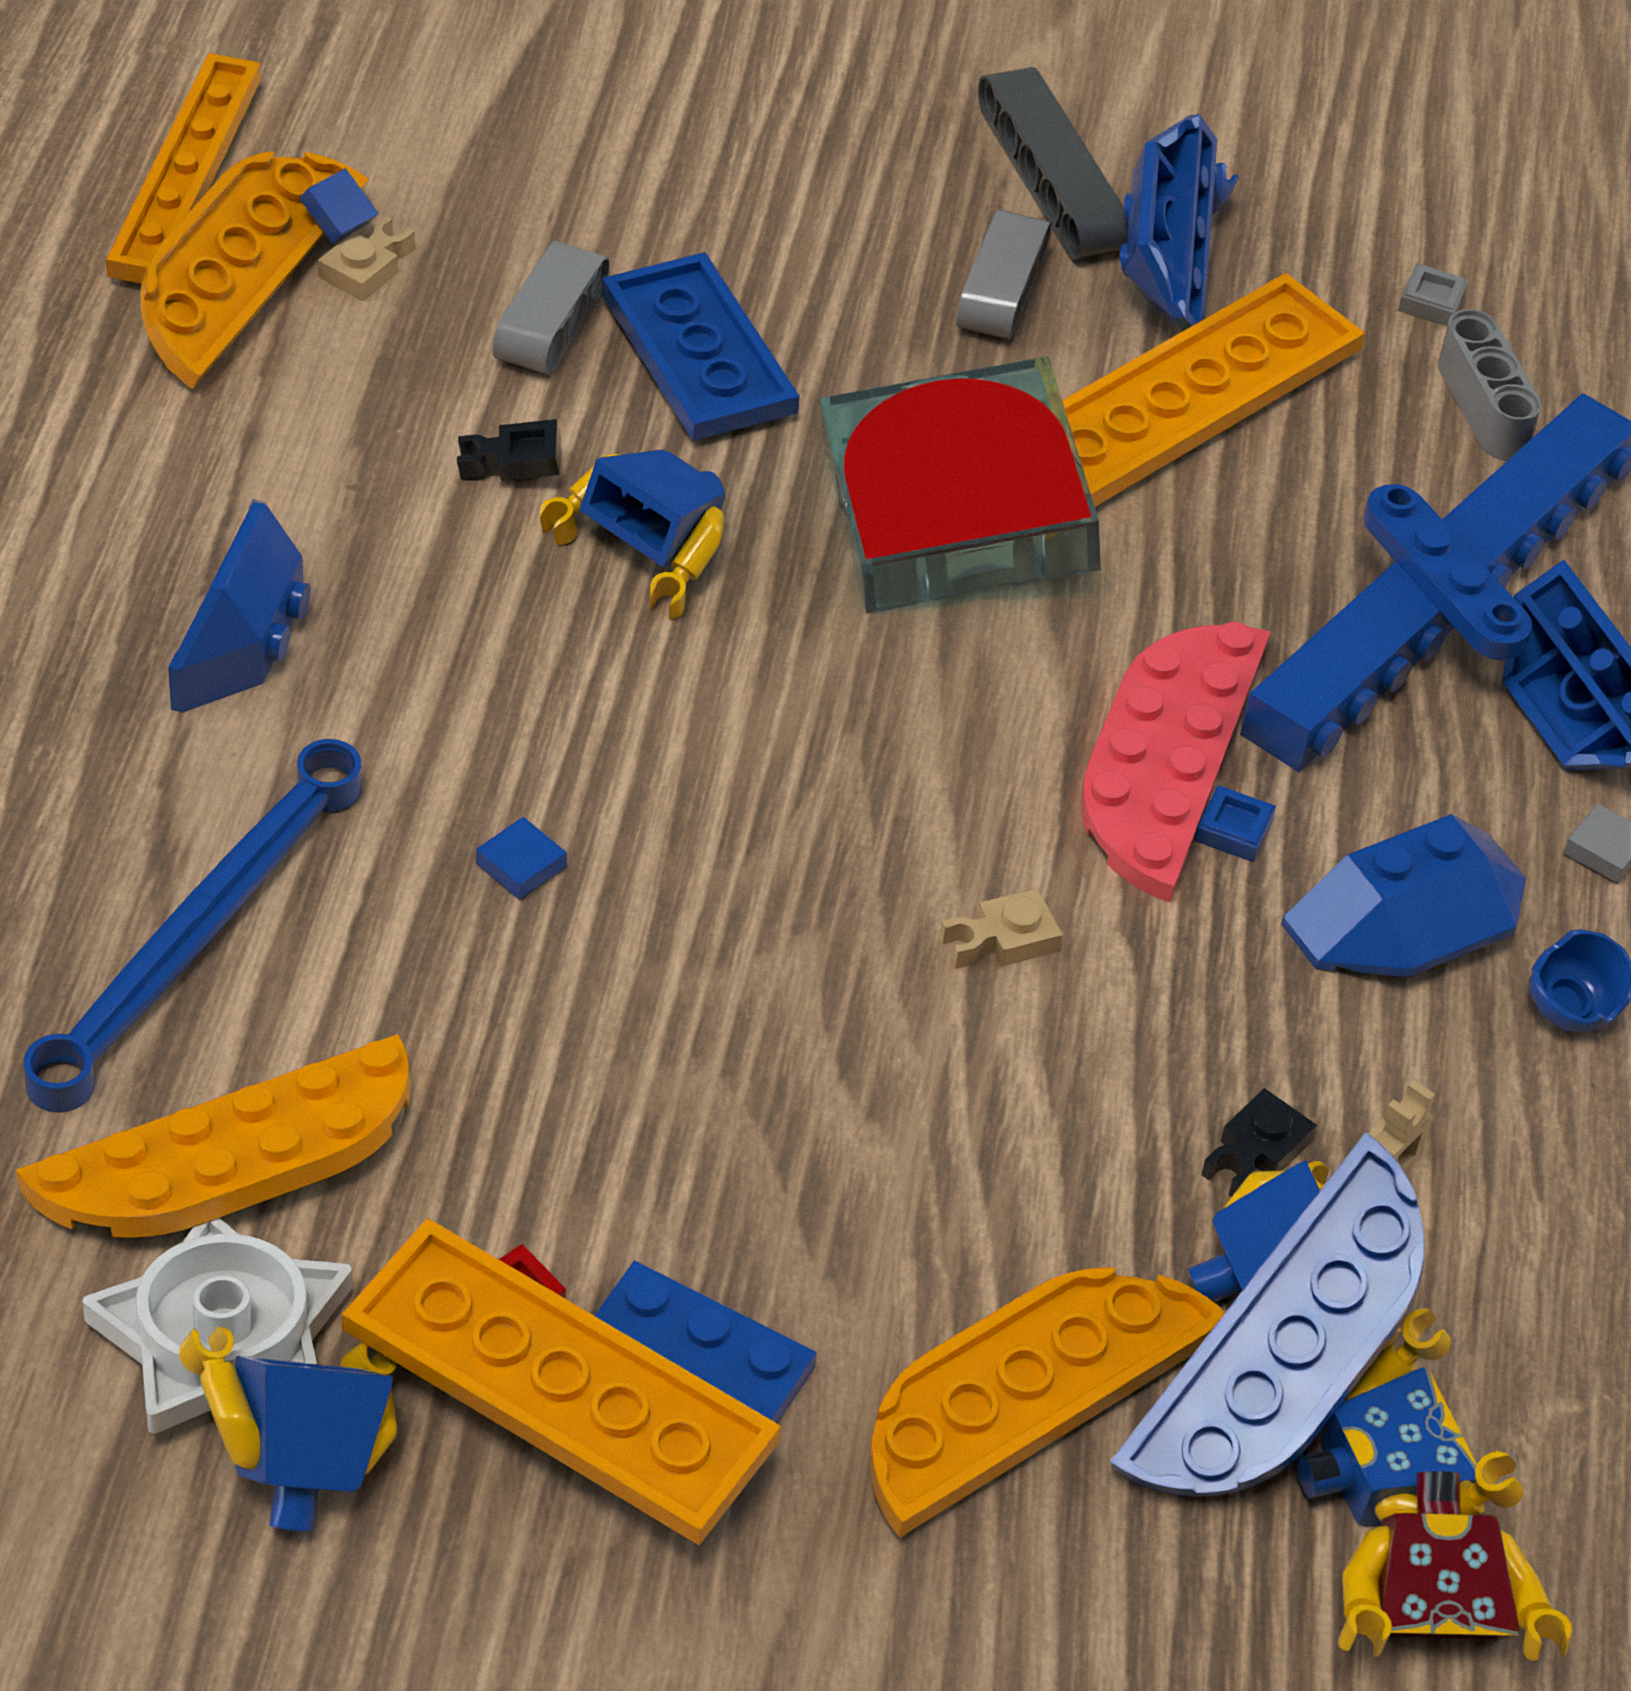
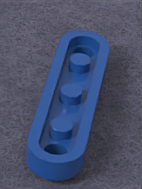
(1447, 572)

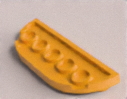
(230, 258)
(228, 1148)
(1025, 1383)

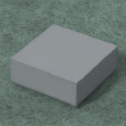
(1432, 294)
(1602, 843)

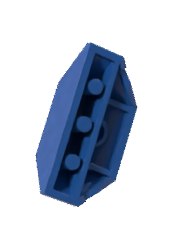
(1172, 220)
(243, 616)
(1573, 674)
(1410, 902)

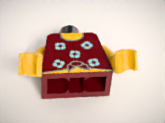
(1445, 1578)

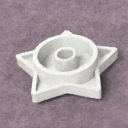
(209, 1283)

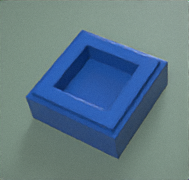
(338, 205)
(1235, 823)
(521, 858)

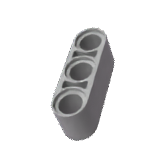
(1003, 274)
(550, 307)
(1488, 383)

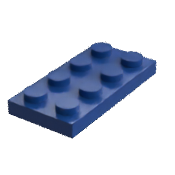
(700, 346)

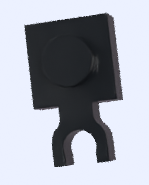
(518, 452)
(1260, 1136)

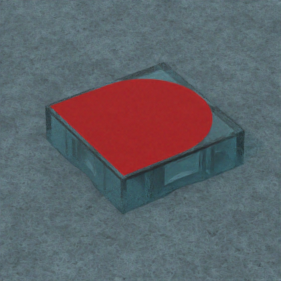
(960, 484)

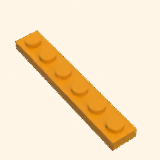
(185, 161)

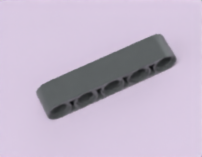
(1053, 162)

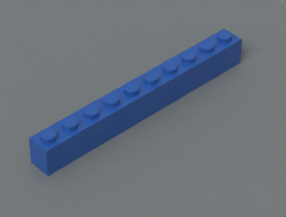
(1395, 625)

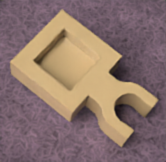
(363, 263)
(1010, 926)
(1406, 1125)

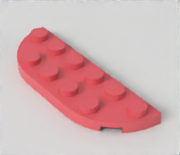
(1167, 749)

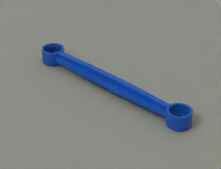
(192, 926)

